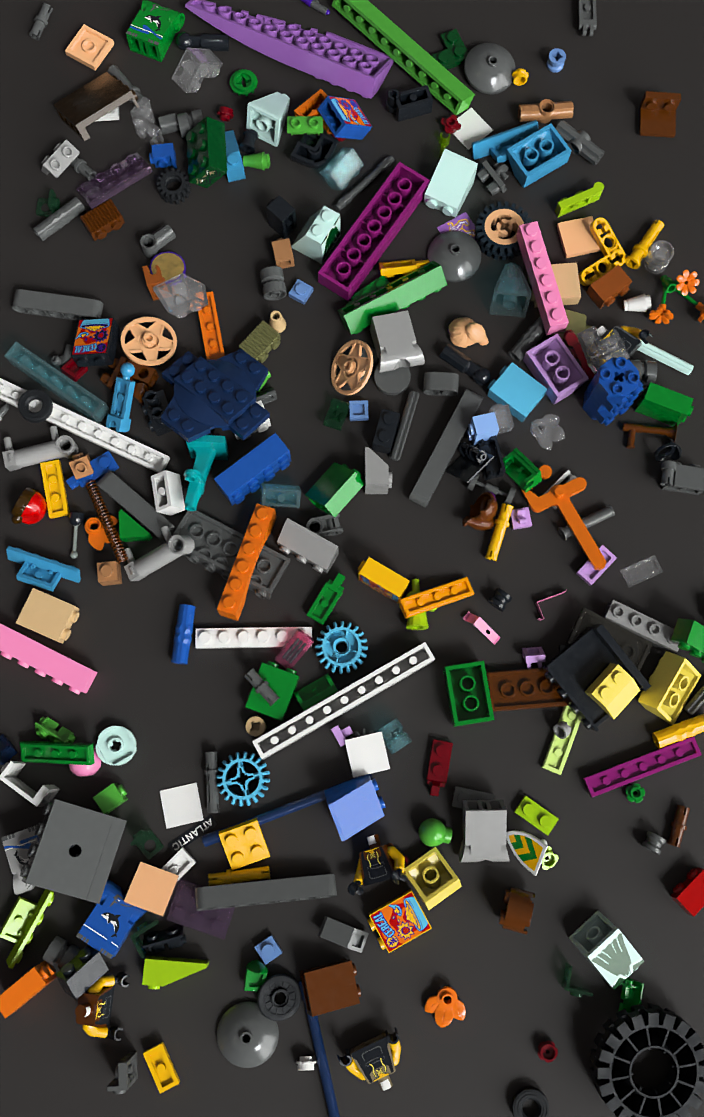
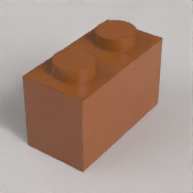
(609, 286)

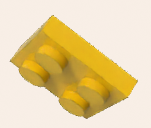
(244, 844)

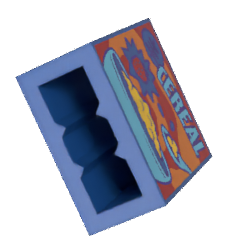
(344, 117)

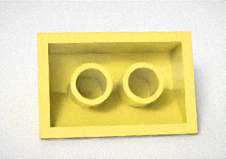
(670, 687)

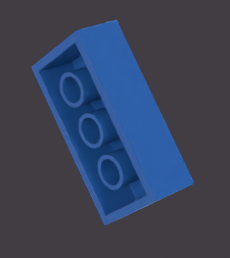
(253, 469)

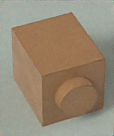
(283, 253)
(109, 573)

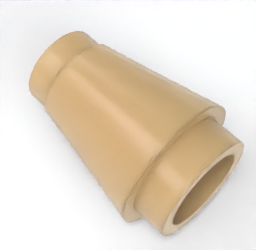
(277, 321)

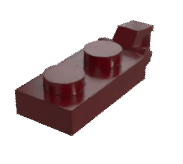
(438, 765)

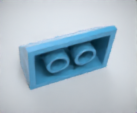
(538, 155)

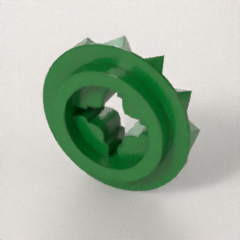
(249, 78)

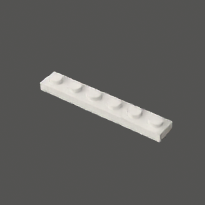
(246, 637)

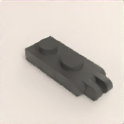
(587, 16)

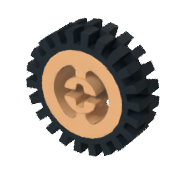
(499, 241)

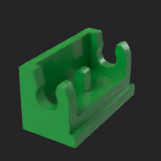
(522, 470)
(316, 692)

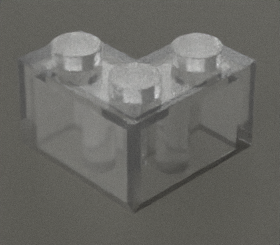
(194, 67)
(598, 350)

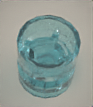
(398, 742)

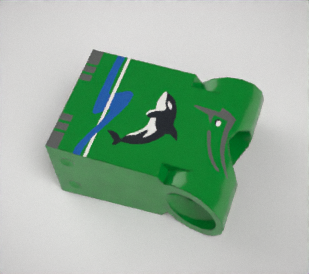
(154, 30)

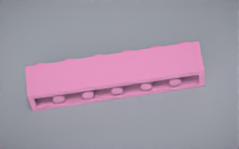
(542, 278)
(45, 660)

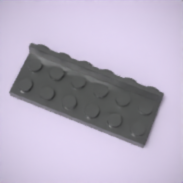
(218, 547)

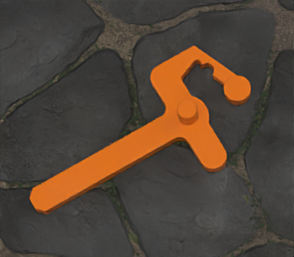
(559, 496)

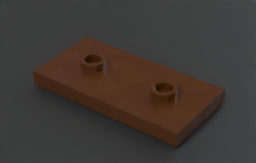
(522, 690)

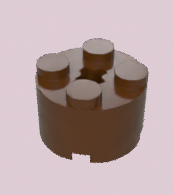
(517, 910)

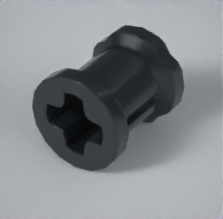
(248, 142)

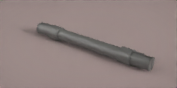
(348, 197)

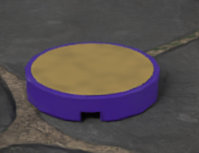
(169, 264)

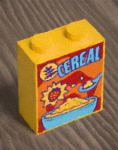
(382, 579)
(398, 921)

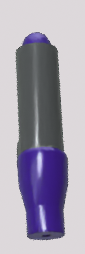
(317, 6)

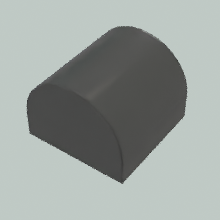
(169, 123)

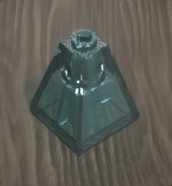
(511, 293)

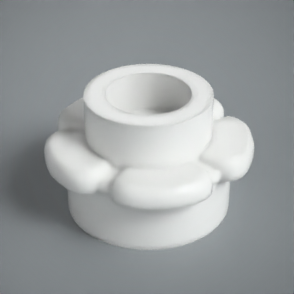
(305, 1063)

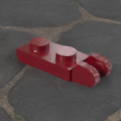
(572, 340)

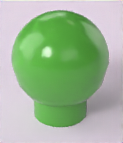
(433, 832)

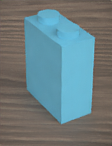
(516, 390)

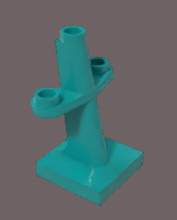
(205, 451)

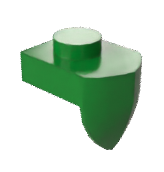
(255, 975)

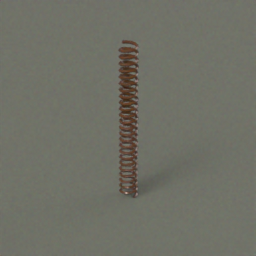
(106, 522)

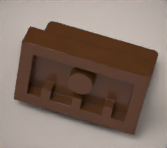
(659, 114)

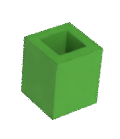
(111, 797)

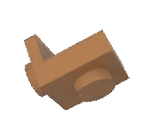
(81, 465)

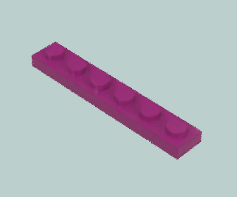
(642, 766)

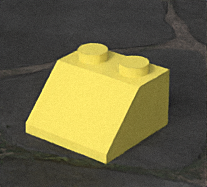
(613, 690)
(432, 878)

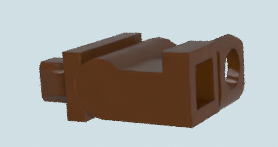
(144, 377)

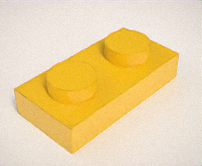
(161, 1067)

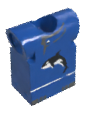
(110, 921)

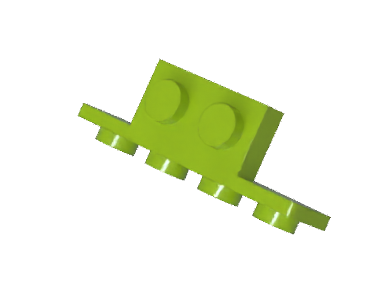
(22, 922)

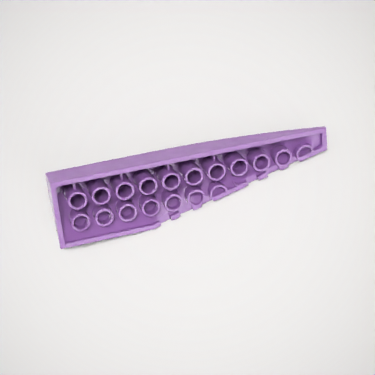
(320, 55)

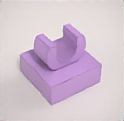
(520, 518)
(533, 655)
(340, 735)

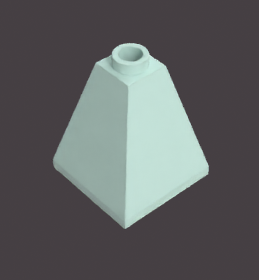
(268, 116)

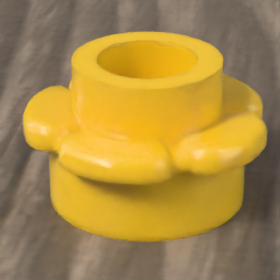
(520, 76)

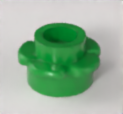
(630, 793)

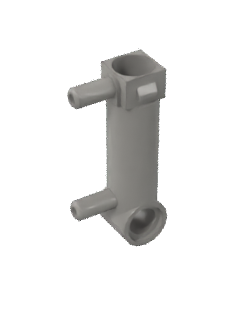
(38, 453)
(159, 556)

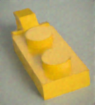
(403, 267)

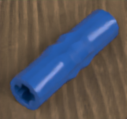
(183, 634)

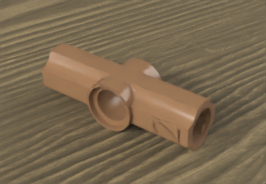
(537, 112)

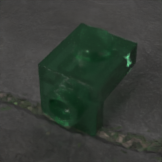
(336, 414)

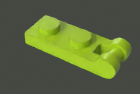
(579, 200)

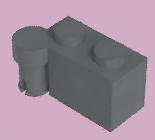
(682, 477)

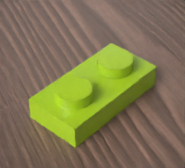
(536, 815)

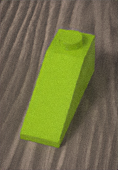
(165, 970)

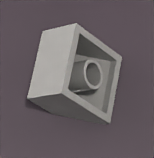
(377, 474)

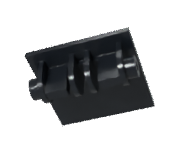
(469, 463)

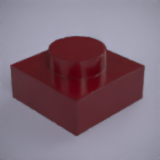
(73, 371)

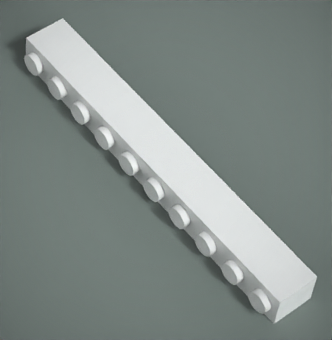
(343, 701)

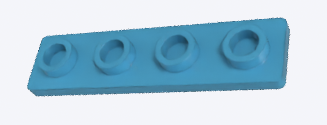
(499, 143)
(40, 570)

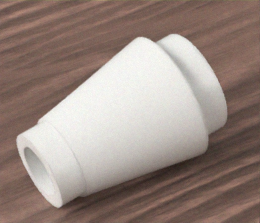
(639, 303)

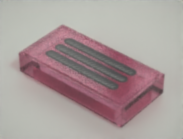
(294, 649)

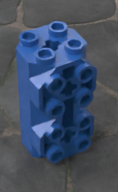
(612, 390)

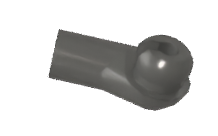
(59, 361)

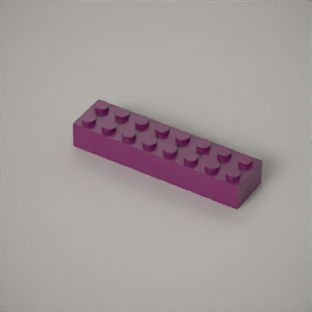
(373, 231)

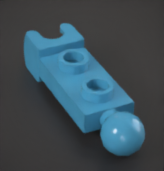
(122, 400)

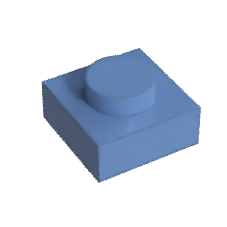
(300, 291)
(359, 410)
(268, 949)

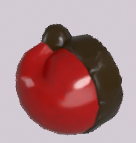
(29, 507)

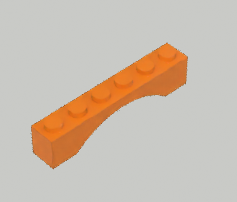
(237, 585)

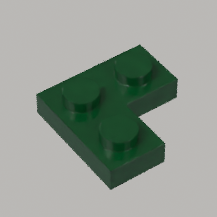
(454, 52)

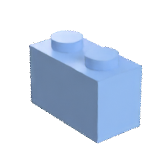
(482, 428)

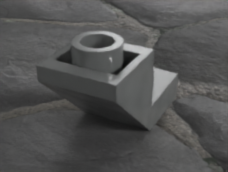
(343, 934)

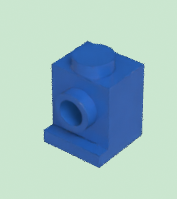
(163, 155)

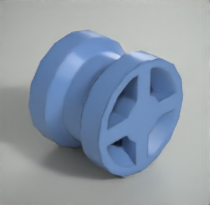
(552, 63)

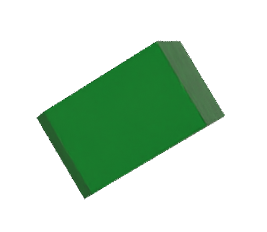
(131, 530)

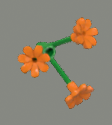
(684, 284)

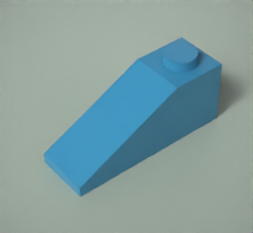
(235, 166)

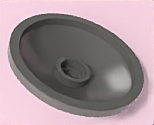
(483, 74)
(455, 265)
(241, 1020)

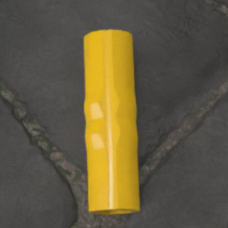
(679, 731)

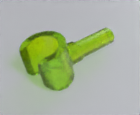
(443, 142)

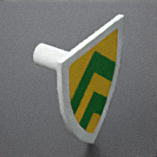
(527, 849)

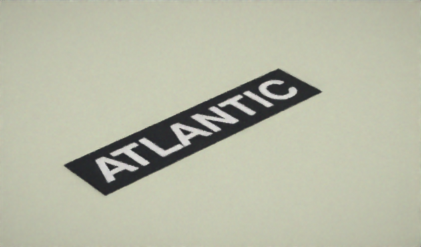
(192, 834)

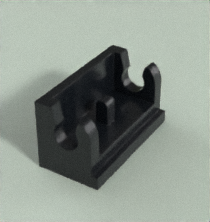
(496, 466)

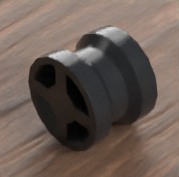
(500, 599)

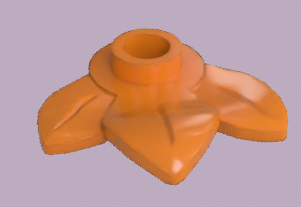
(98, 537)
(445, 1009)

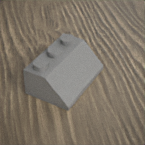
(307, 546)

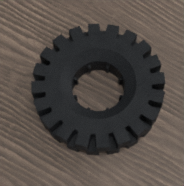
(625, 1041)

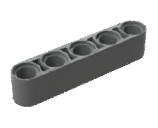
(56, 305)
(134, 504)

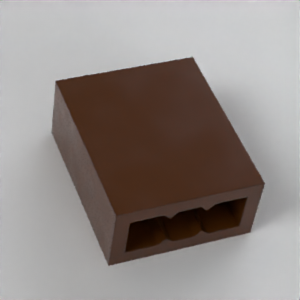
(330, 987)

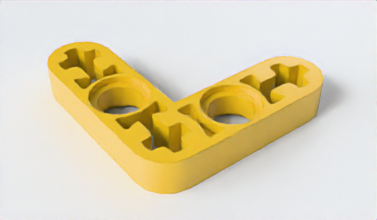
(609, 253)

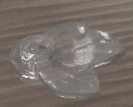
(550, 430)

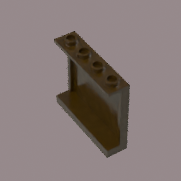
(93, 102)

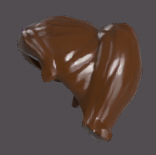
(482, 512)

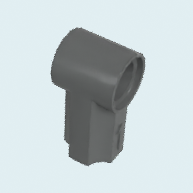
(157, 239)

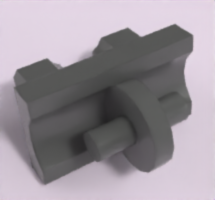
(497, 184)

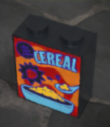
(95, 342)

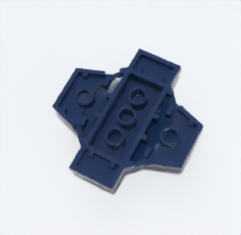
(215, 395)

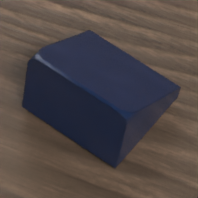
(7, 750)

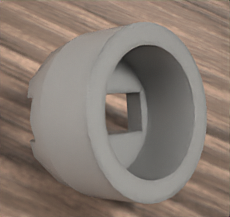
(559, 732)

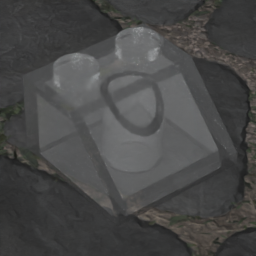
(181, 295)

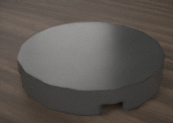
(392, 381)

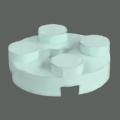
(105, 742)

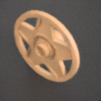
(148, 341)
(352, 367)

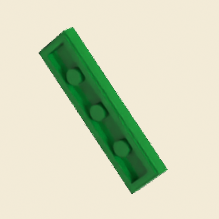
(57, 752)

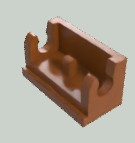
(153, 280)

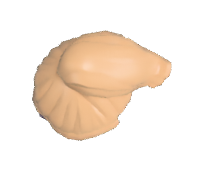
(466, 332)

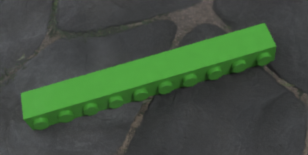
(406, 53)

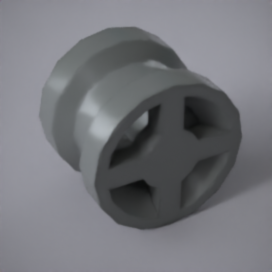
(653, 842)

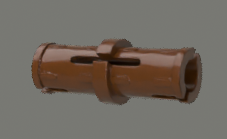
(678, 826)

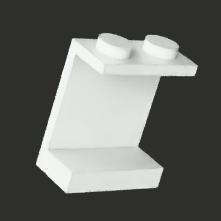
(8, 776)

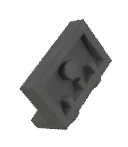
(125, 1073)

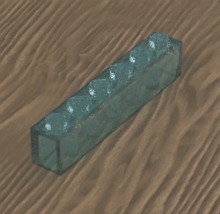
(57, 382)

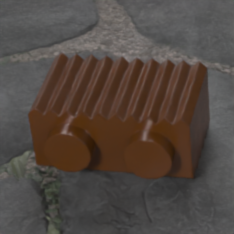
(102, 220)

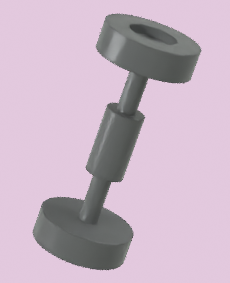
(488, 487)

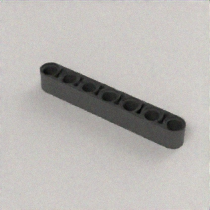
(445, 448)
(265, 892)

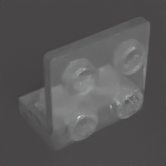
(144, 122)

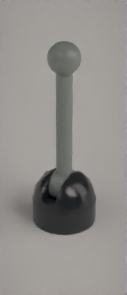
(76, 520)

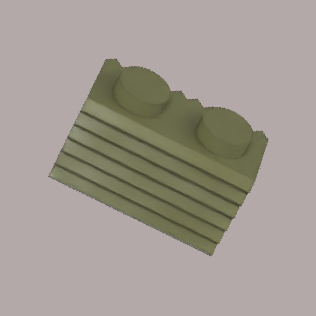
(261, 342)

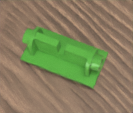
(304, 124)
(47, 729)

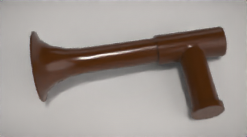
(632, 429)

